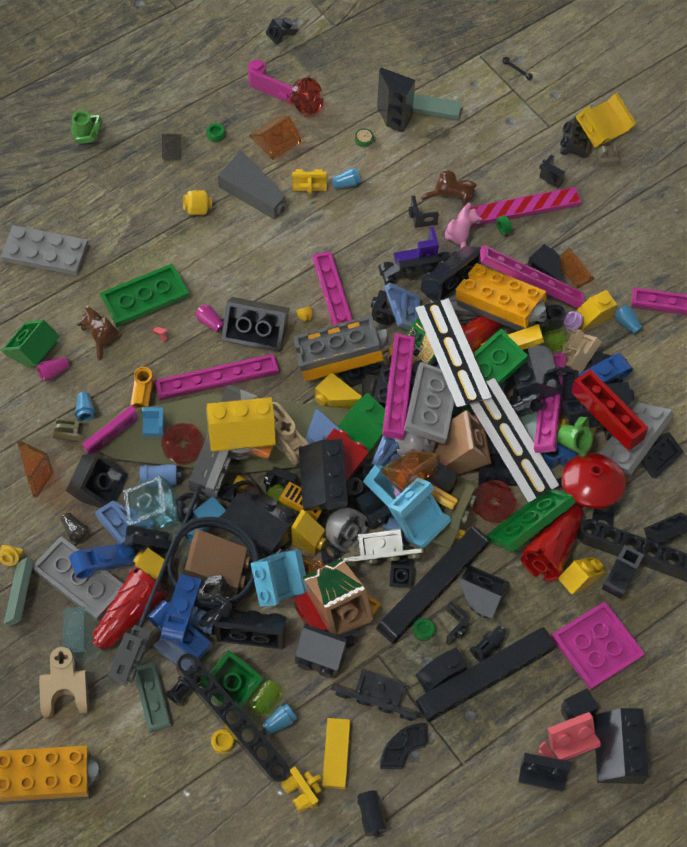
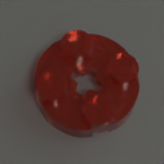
(299, 96)
(184, 432)
(504, 497)

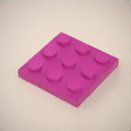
(597, 645)

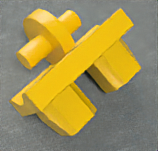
(309, 180)
(307, 799)

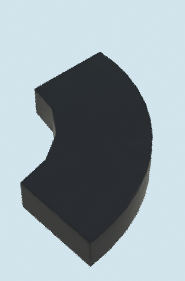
(402, 744)

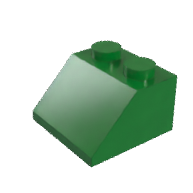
(31, 343)
(365, 422)
(234, 677)

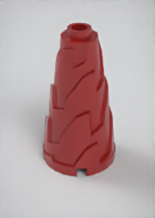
(479, 331)
(551, 548)
(126, 608)

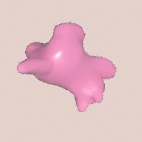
(458, 229)

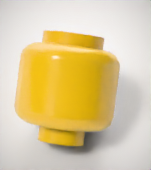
(197, 202)

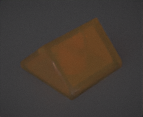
(276, 136)
(36, 466)
(409, 467)

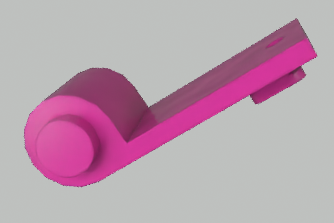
(258, 80)

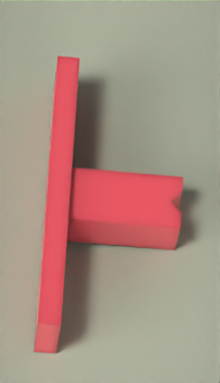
(161, 332)
(545, 751)

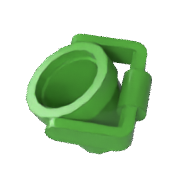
(83, 128)
(577, 437)

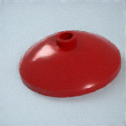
(592, 488)

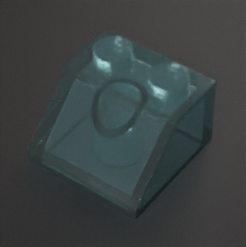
(151, 504)

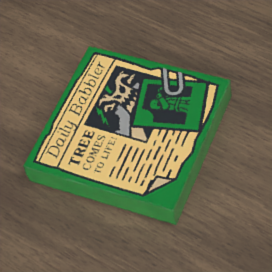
(422, 346)

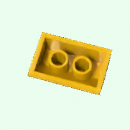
(241, 424)

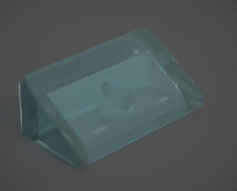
(74, 629)

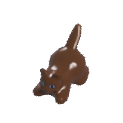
(450, 186)
(100, 327)

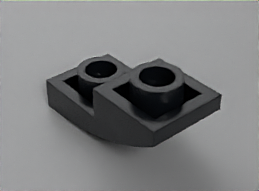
(355, 376)
(402, 571)

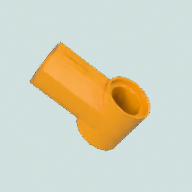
(142, 389)

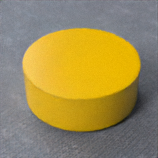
(222, 741)

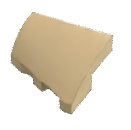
(579, 349)

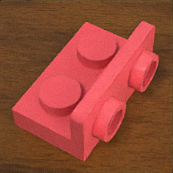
(573, 737)

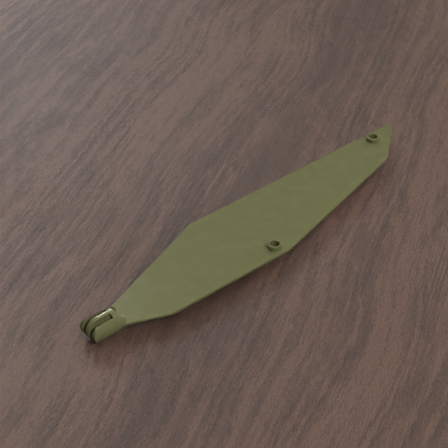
(133, 447)

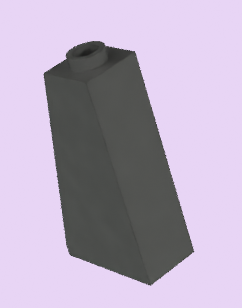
(252, 186)

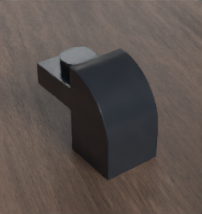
(371, 506)
(622, 571)

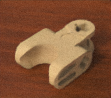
(286, 435)
(63, 681)

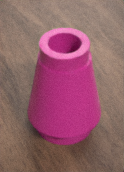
(208, 316)
(49, 369)

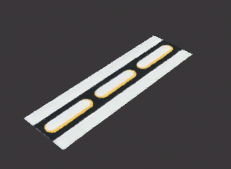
(453, 352)
(514, 443)

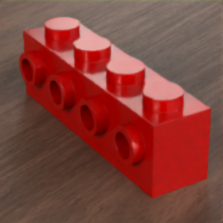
(609, 410)

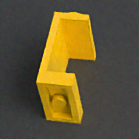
(606, 121)

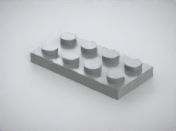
(44, 250)
(430, 405)
(656, 420)
(92, 592)

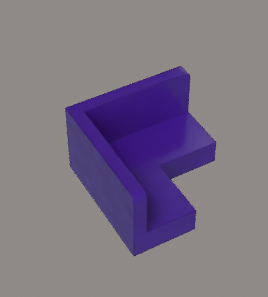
(424, 248)

